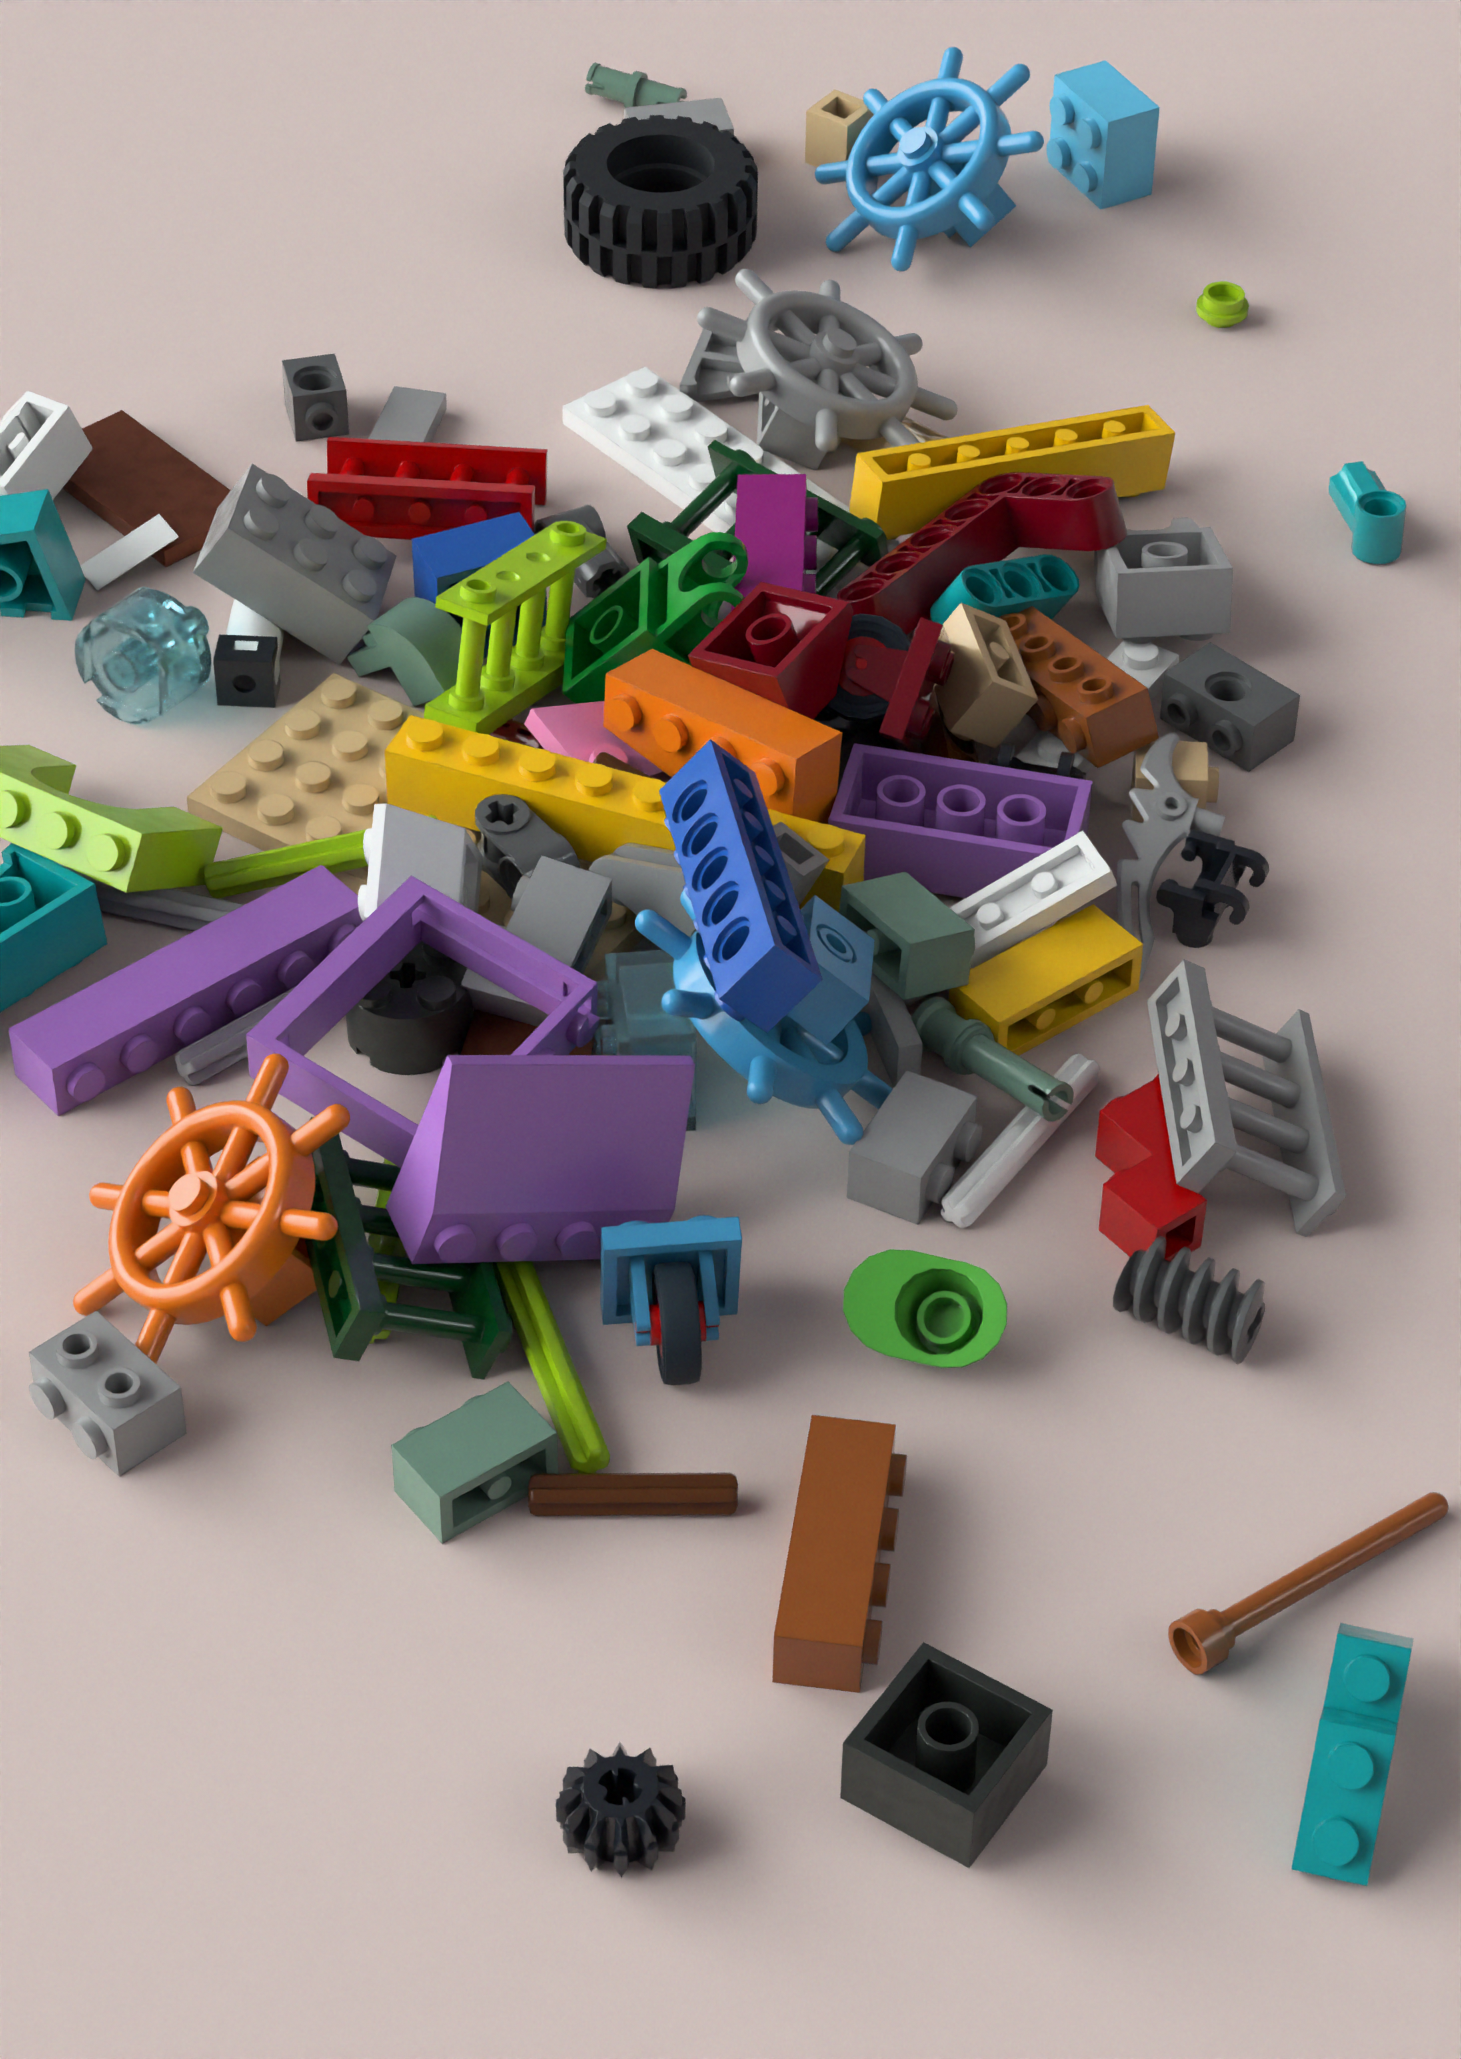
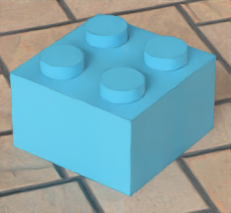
(1103, 134)

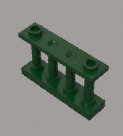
(854, 537)
(349, 1271)

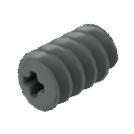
(1191, 1300)

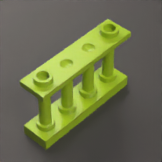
(535, 665)

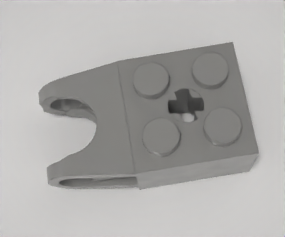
(1165, 584)

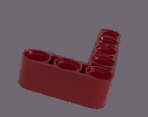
(986, 528)

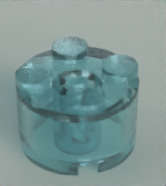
(144, 655)

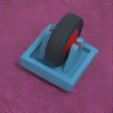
(672, 1286)

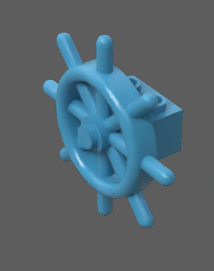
(947, 180)
(813, 1050)

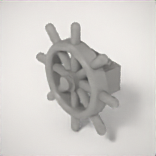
(818, 384)

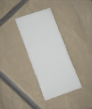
(128, 552)

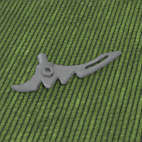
(1167, 820)

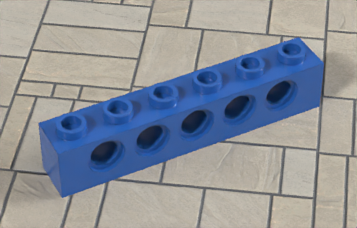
(739, 888)

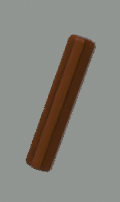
(632, 1494)

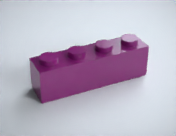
(774, 526)

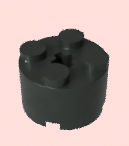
(413, 1014)

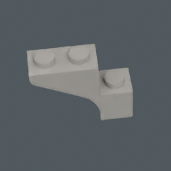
(654, 880)

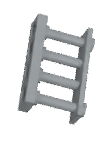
(1203, 1116)

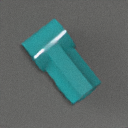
(1370, 512)

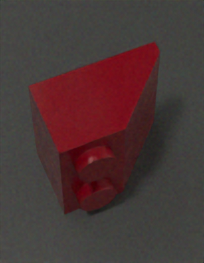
(780, 647)

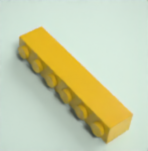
(918, 481)

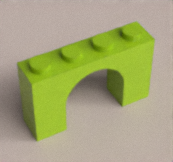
(106, 842)

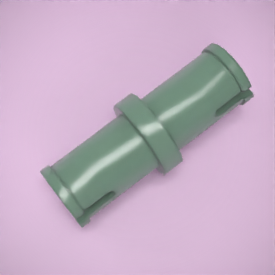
(630, 88)

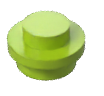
(1222, 304)

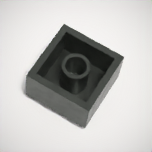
(945, 1754)

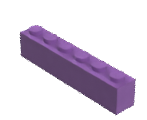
(182, 991)

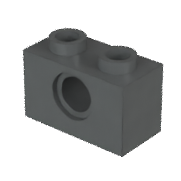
(1229, 706)

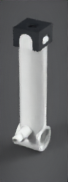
(248, 660)

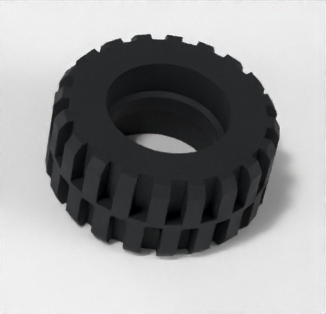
(660, 201)

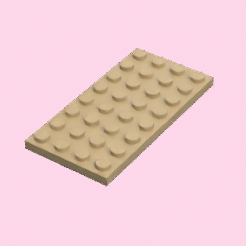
(320, 779)

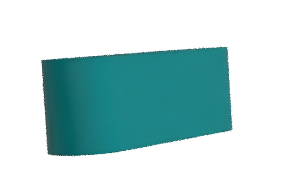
(1010, 587)

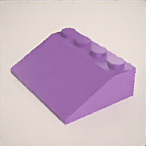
(541, 1155)

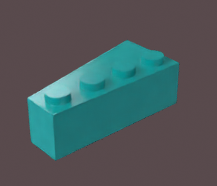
(36, 558)

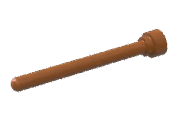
(1205, 1637)

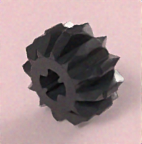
(620, 1809)

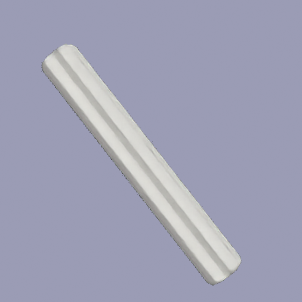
(1014, 1148)

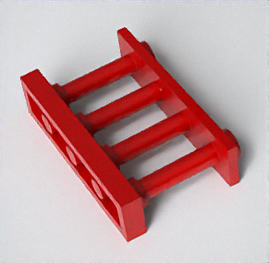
(426, 486)

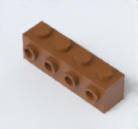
(1080, 692)

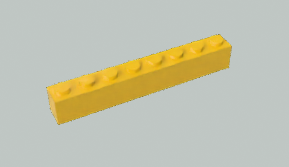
(594, 806)

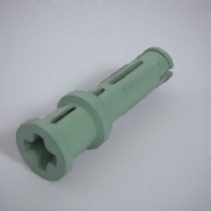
(971, 1049)

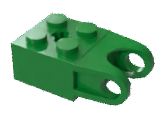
(651, 607)

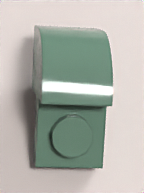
(417, 644)

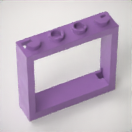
(367, 955)

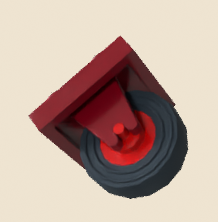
(892, 677)

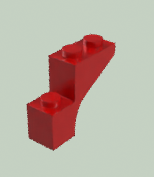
(1143, 1193)

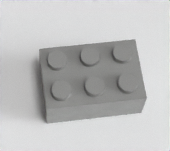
(295, 564)

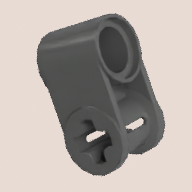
(515, 840)

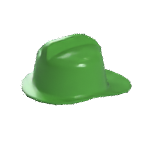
(925, 1308)

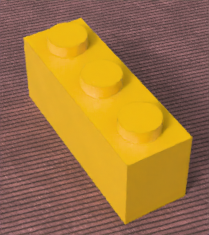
(1052, 980)

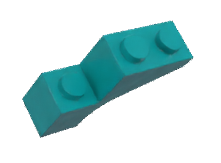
(1352, 1754)

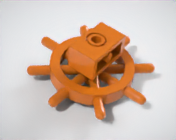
(239, 1214)

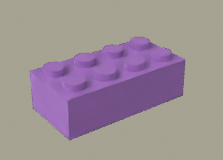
(952, 818)

